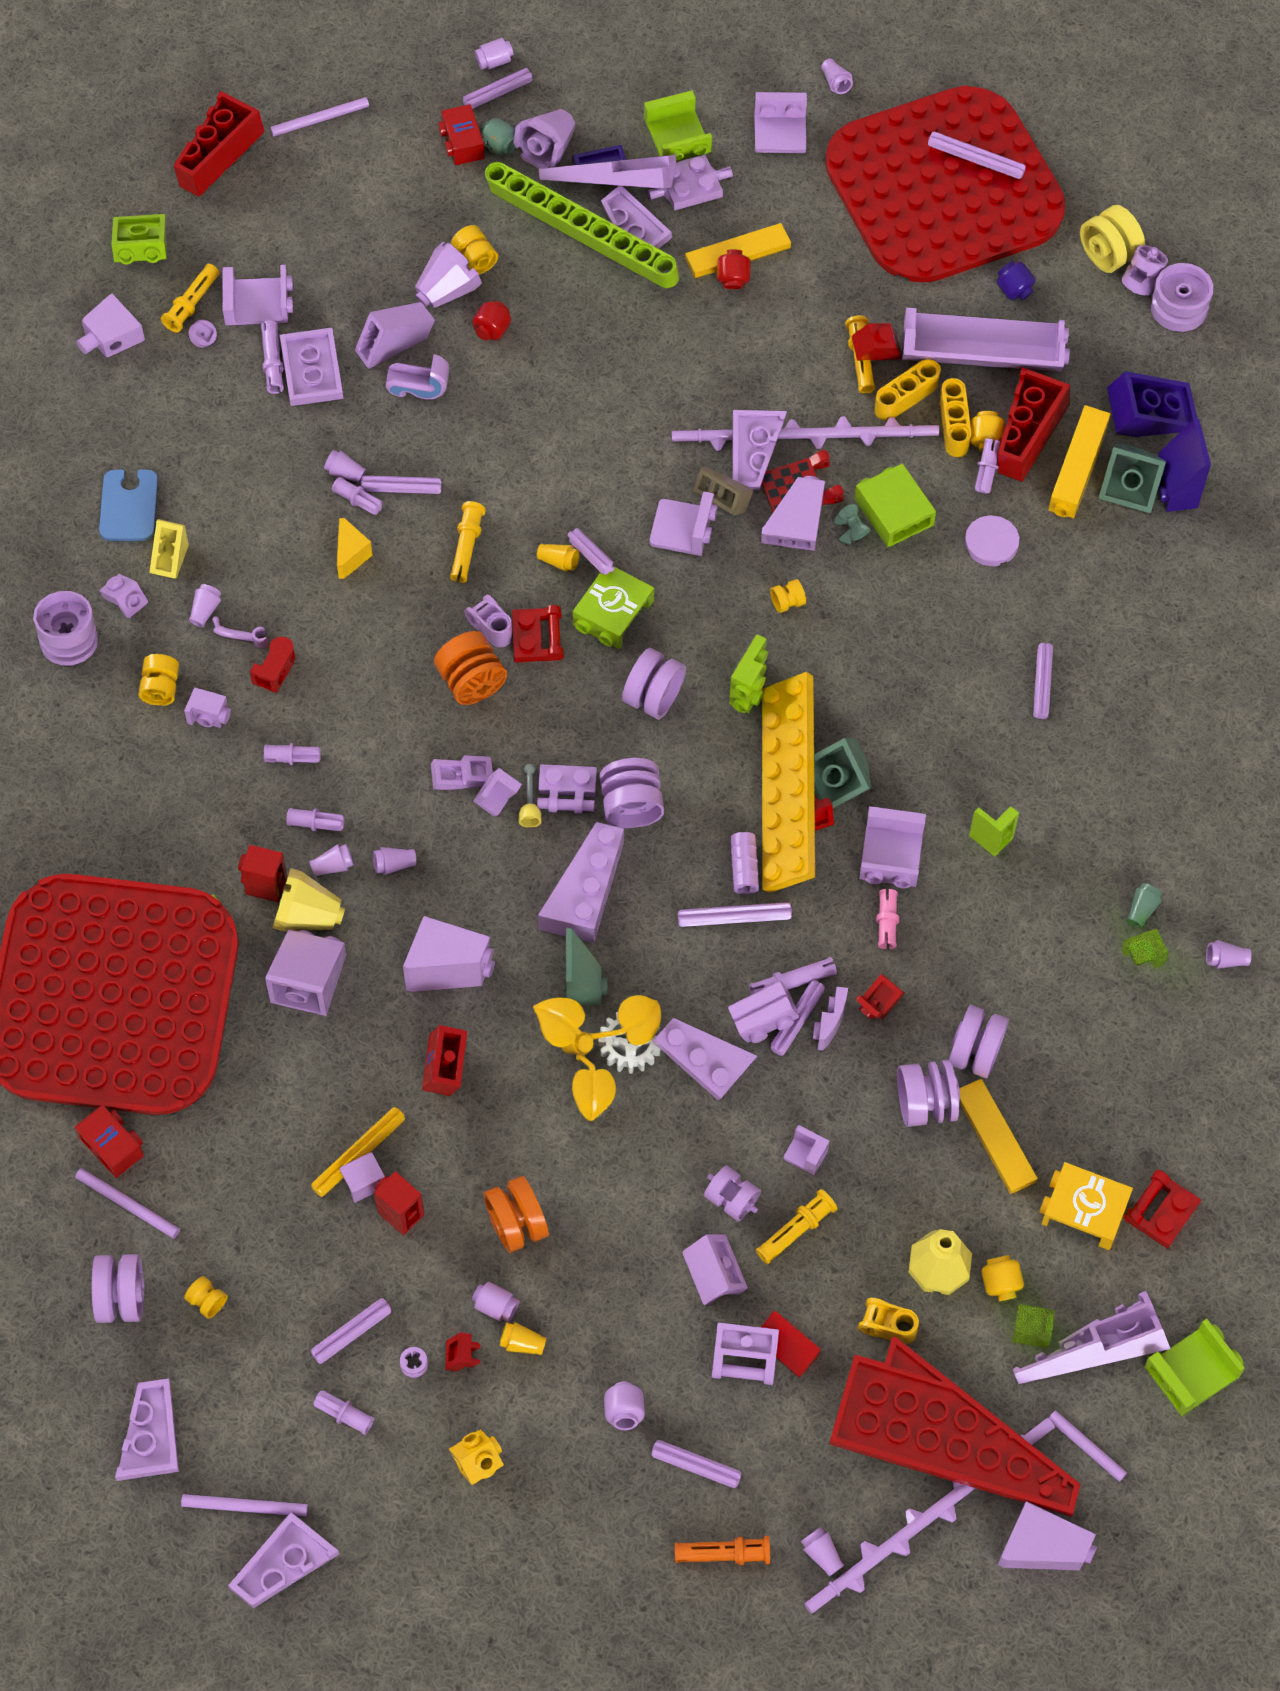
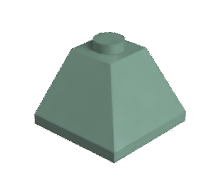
(1132, 477)
(841, 772)
(583, 973)

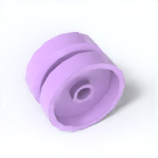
(1181, 297)
(654, 683)
(975, 1040)
(117, 1288)

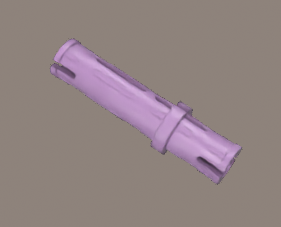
(272, 364)
(798, 976)

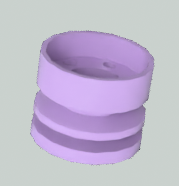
(65, 628)
(631, 793)
(933, 1093)

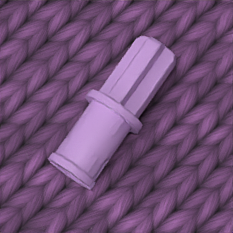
(987, 466)
(357, 496)
(291, 754)
(315, 819)
(343, 1412)

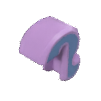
(417, 380)

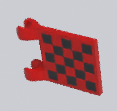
(779, 480)

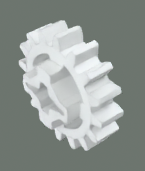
(619, 1043)

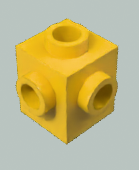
(477, 1456)

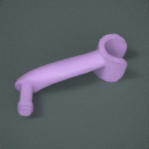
(241, 635)

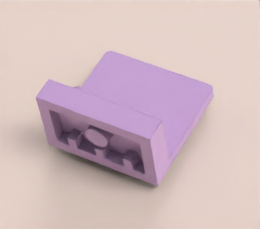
(780, 122)

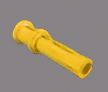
(185, 304)
(864, 367)
(468, 530)
(806, 1218)

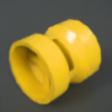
(788, 596)
(206, 1297)

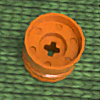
(470, 667)

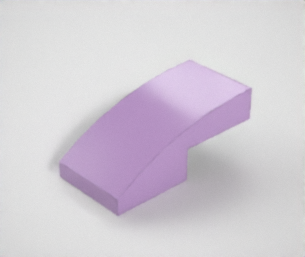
(467, 773)

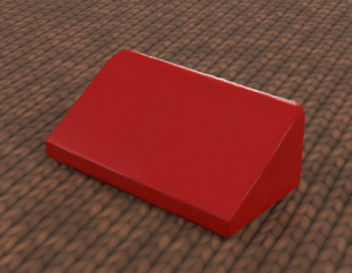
(793, 1347)

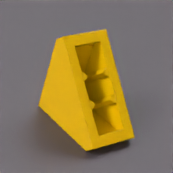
(352, 549)

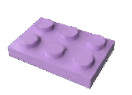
(311, 366)

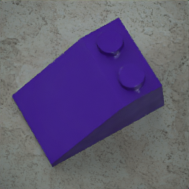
(1150, 405)
(1184, 469)

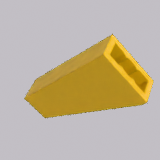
(1079, 462)

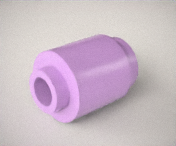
(494, 54)
(495, 1302)

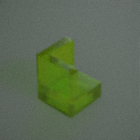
(1146, 948)
(1033, 1326)

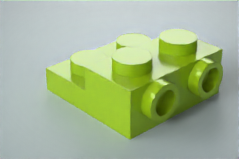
(139, 238)
(749, 677)

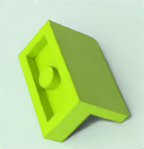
(993, 834)

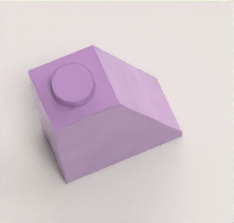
(392, 332)
(797, 516)
(1047, 1542)

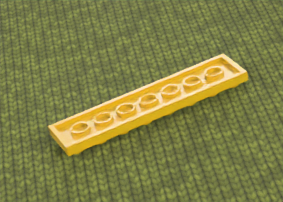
(788, 783)

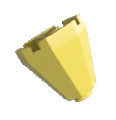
(307, 905)
(940, 1262)

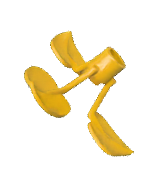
(560, 1022)

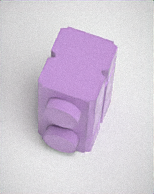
(764, 1012)

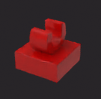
(823, 813)
(459, 1352)

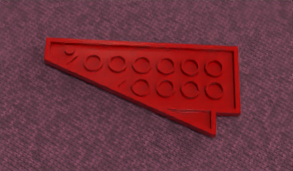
(928, 1424)

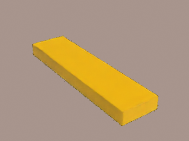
(754, 245)
(996, 1137)

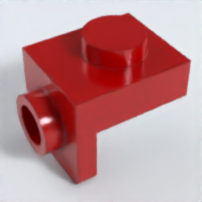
(880, 998)

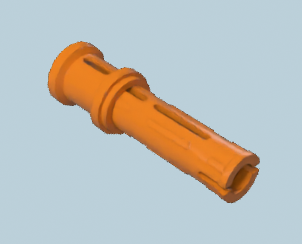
(740, 1551)

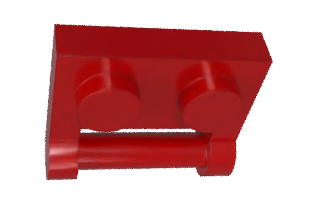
(528, 634)
(1170, 1215)

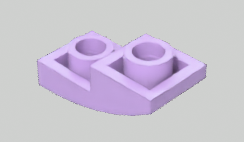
(830, 1022)

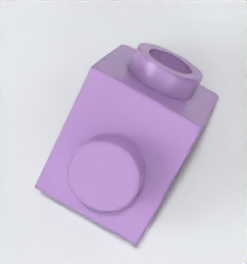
(125, 594)

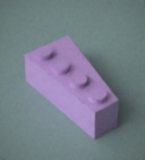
(585, 885)

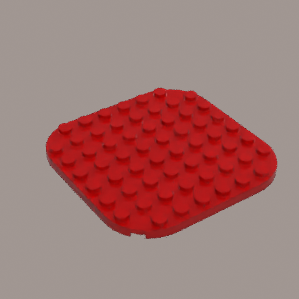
(935, 211)
(114, 993)

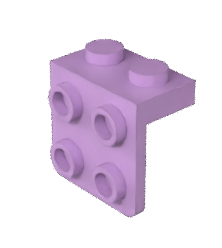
(683, 525)

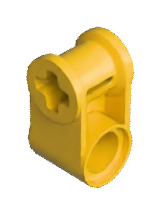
(887, 1320)

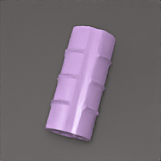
(744, 863)

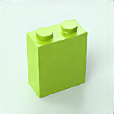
(894, 505)

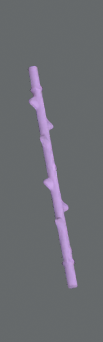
(816, 435)
(899, 1542)

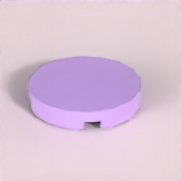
(992, 540)

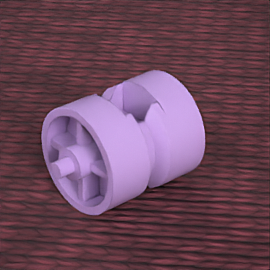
(1144, 269)
(731, 1192)

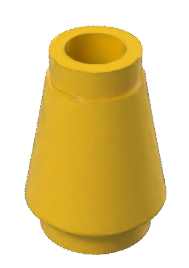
(559, 556)
(521, 1339)

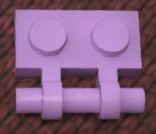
(568, 781)

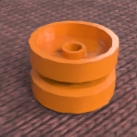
(513, 1215)

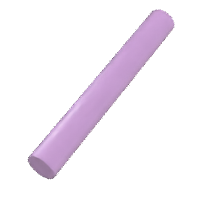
(1087, 1446)

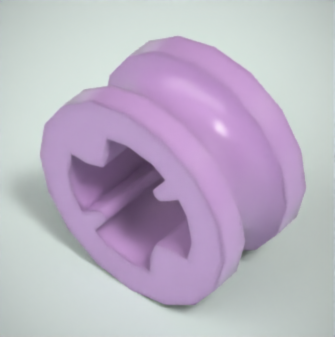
(411, 1352)

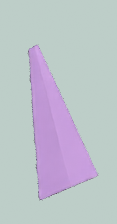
(642, 172)
(1116, 1338)

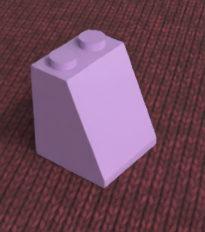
(447, 957)
(306, 971)

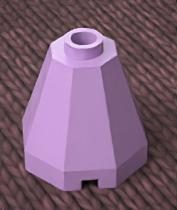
(544, 138)
(445, 277)

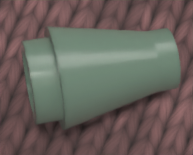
(1144, 903)

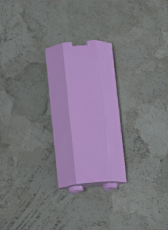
(985, 341)

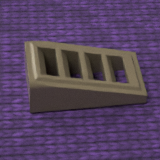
(738, 496)

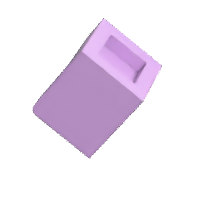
(496, 792)
(807, 1150)
(362, 1176)

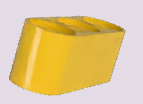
(914, 380)
(957, 407)

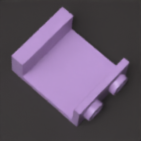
(256, 299)
(892, 847)

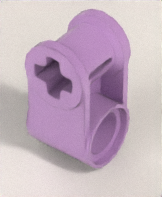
(488, 618)

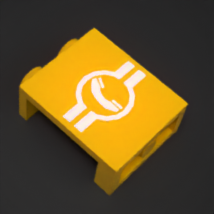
(1086, 1202)

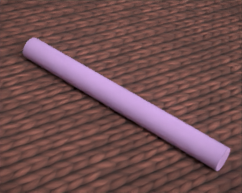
(319, 116)
(127, 1203)
(244, 1505)

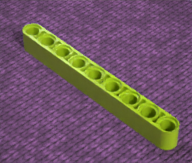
(589, 232)

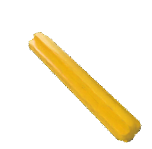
(361, 1147)

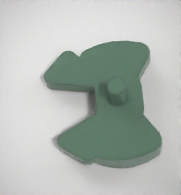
(849, 516)

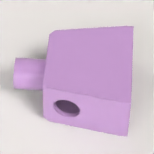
(110, 328)

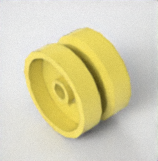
(1111, 238)

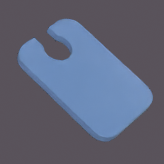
(128, 513)

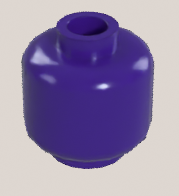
(1016, 281)

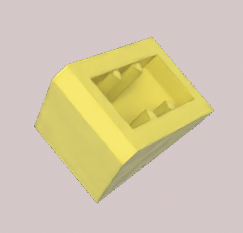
(168, 548)

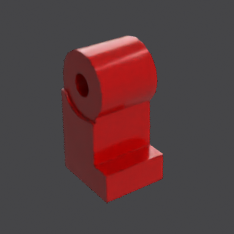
(275, 666)

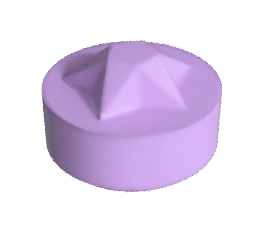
(202, 333)

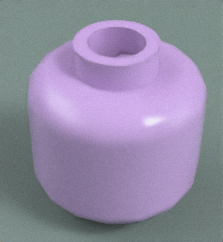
(624, 1405)

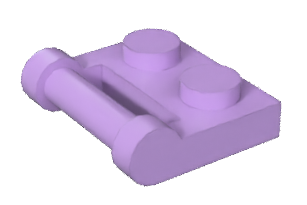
(745, 1342)

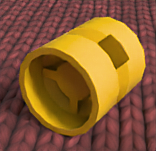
(475, 248)
(158, 679)

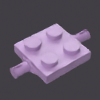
(693, 183)

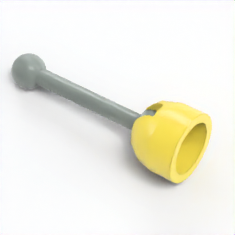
(529, 813)

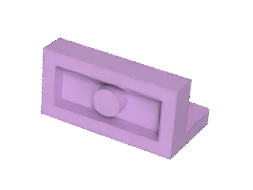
(714, 1268)

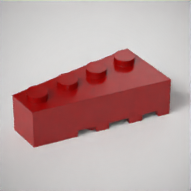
(217, 143)
(1031, 421)

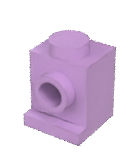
(207, 709)

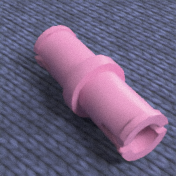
(887, 919)

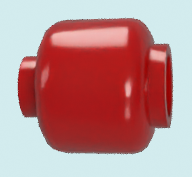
(733, 269)
(491, 320)

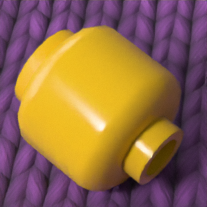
(986, 426)
(1002, 1277)

